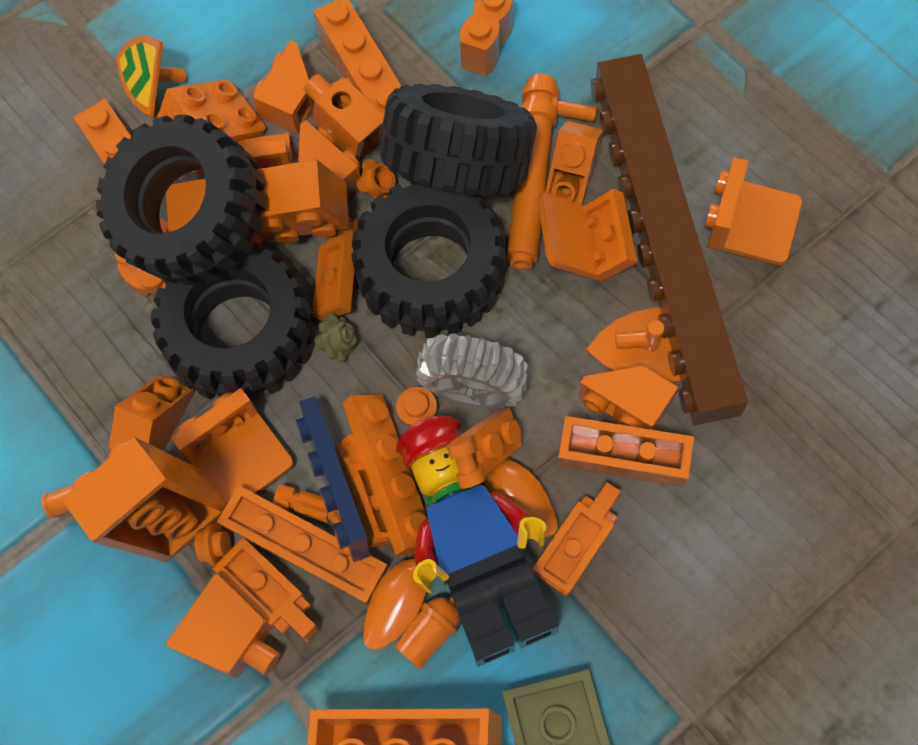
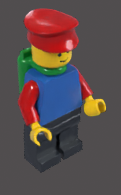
(475, 547)

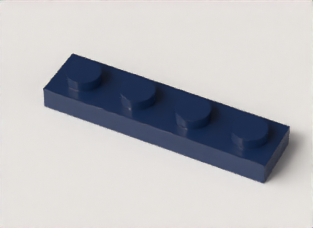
(336, 493)

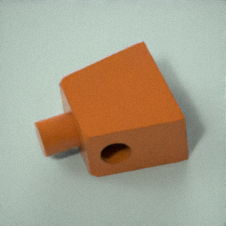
(345, 115)
(224, 632)

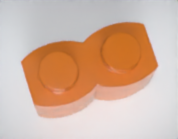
(484, 34)

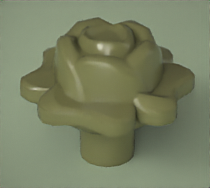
(336, 337)

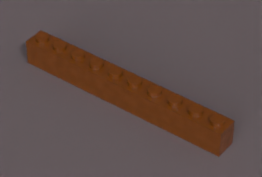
(668, 243)

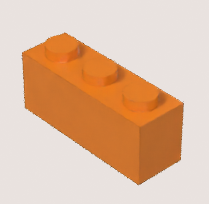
(625, 451)

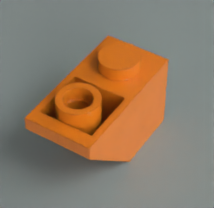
(281, 94)
(319, 145)
(573, 161)
(629, 396)
(151, 412)

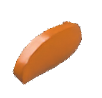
(524, 490)
(393, 606)

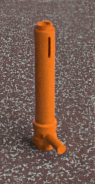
(542, 100)

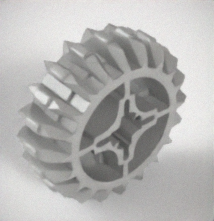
(472, 371)

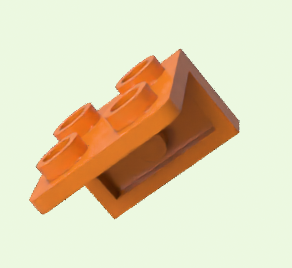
(217, 103)
(752, 217)
(587, 238)
(233, 446)

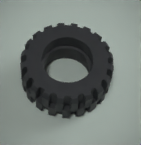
(457, 139)
(146, 170)
(438, 304)
(250, 366)

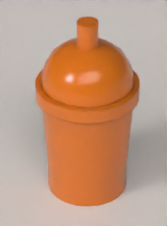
(429, 631)

